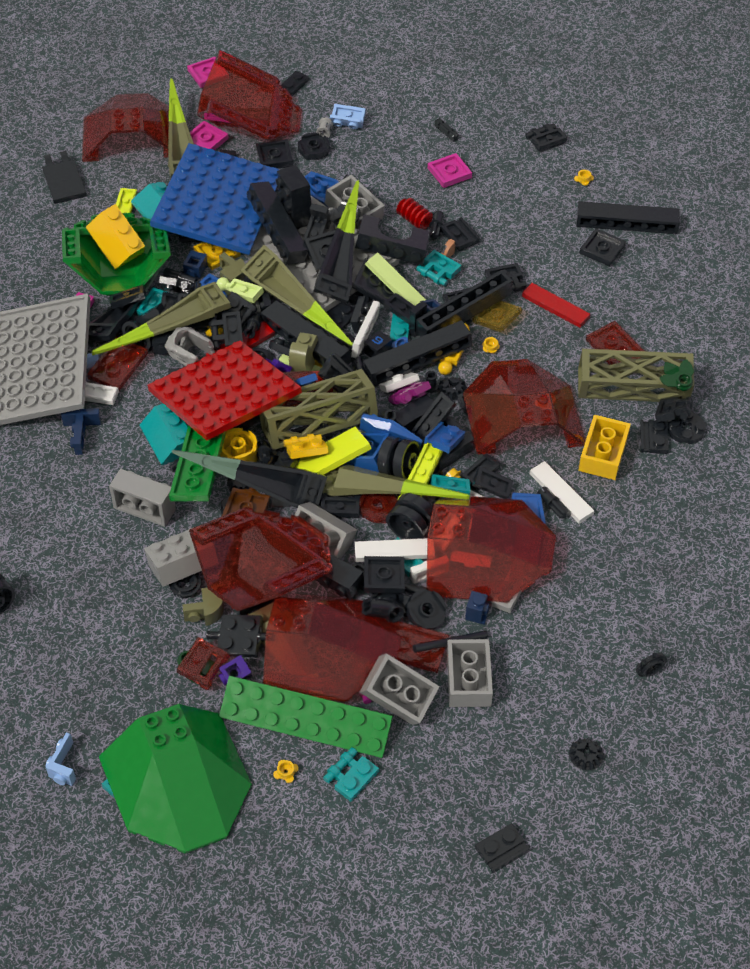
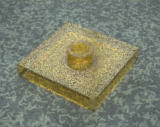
(498, 316)

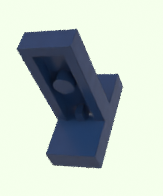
(79, 420)

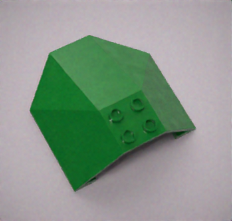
(90, 263)
(177, 777)

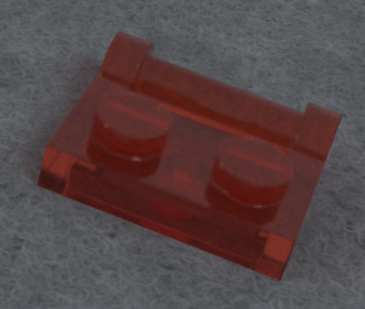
(197, 659)

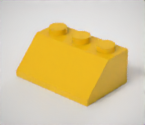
(115, 237)

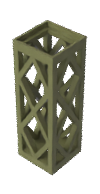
(627, 367)
(311, 400)

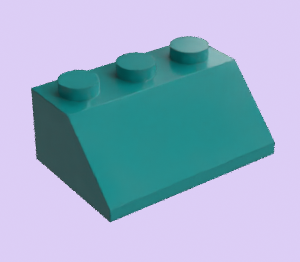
(149, 198)
(164, 433)

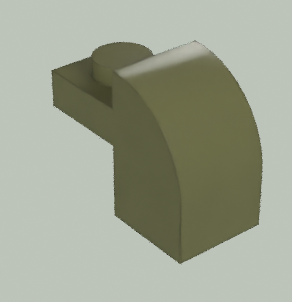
(231, 268)
(301, 352)
(210, 609)

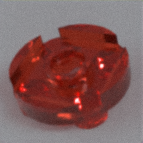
(373, 513)

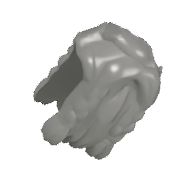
(188, 339)

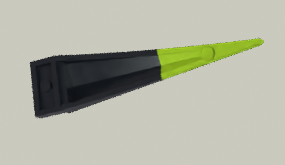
(336, 269)

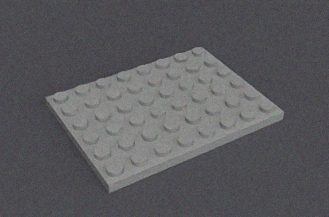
(43, 358)

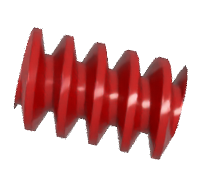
(414, 213)

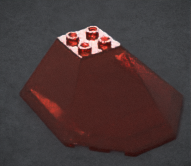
(247, 100)
(125, 115)
(518, 396)
(486, 548)
(259, 555)
(324, 645)

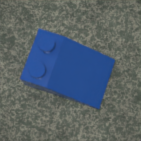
(369, 459)

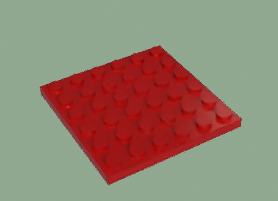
(224, 389)

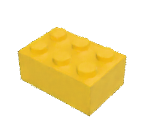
(604, 447)

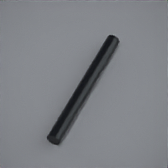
(443, 642)

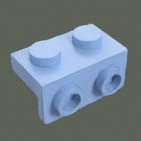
(348, 116)

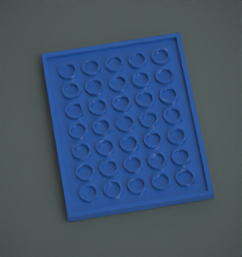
(210, 199)

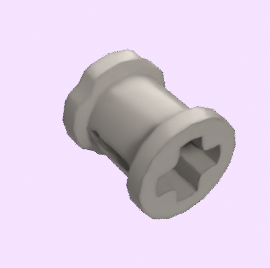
(323, 121)

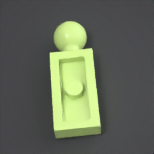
(244, 289)

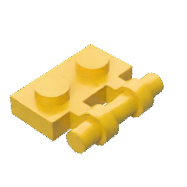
(305, 446)

